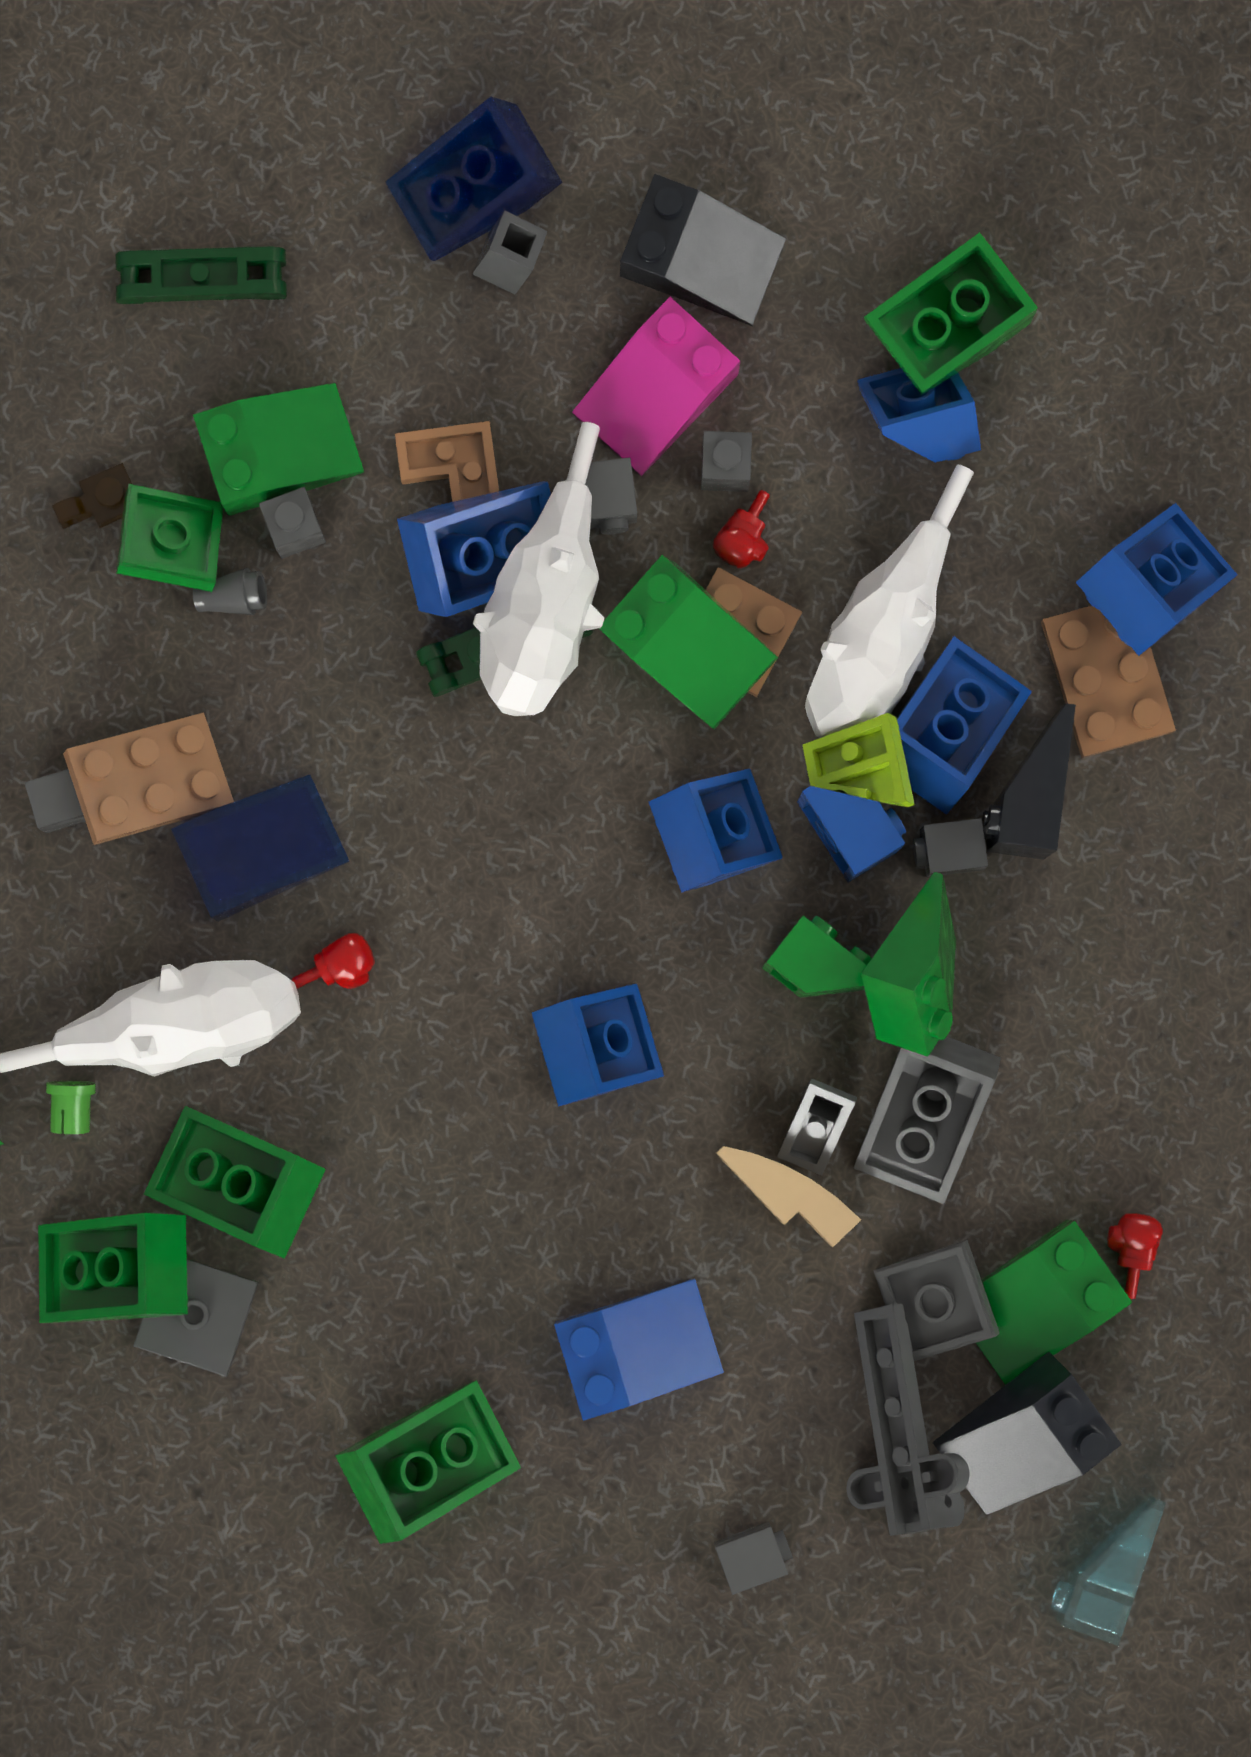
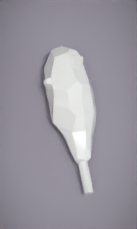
(543, 597)
(884, 626)
(175, 1020)

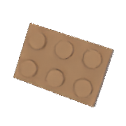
(1113, 688)
(148, 778)

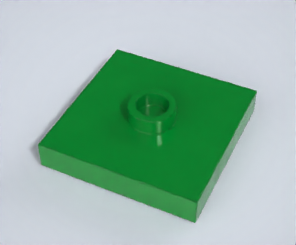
(170, 538)

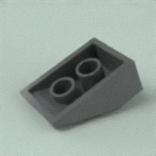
(928, 1117)

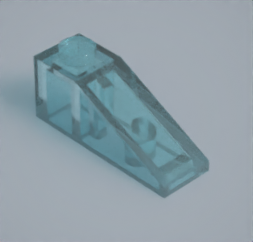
(1107, 1579)

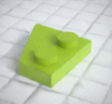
(862, 762)

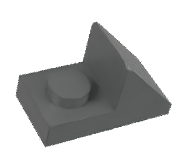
(816, 1126)

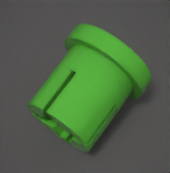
(70, 1106)

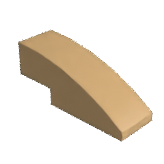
(790, 1193)

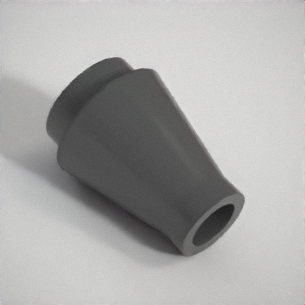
(234, 593)

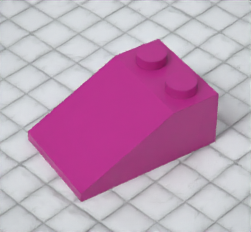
(657, 386)

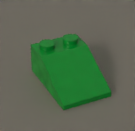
(952, 314)
(277, 445)
(688, 641)
(913, 974)
(234, 1182)
(113, 1268)
(1048, 1299)
(428, 1463)

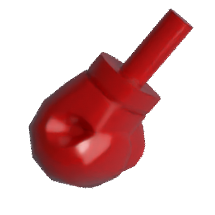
(740, 537)
(341, 962)
(1137, 1243)

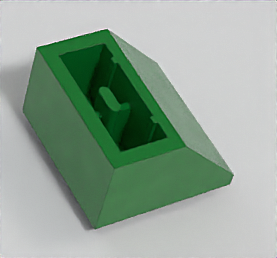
(815, 963)

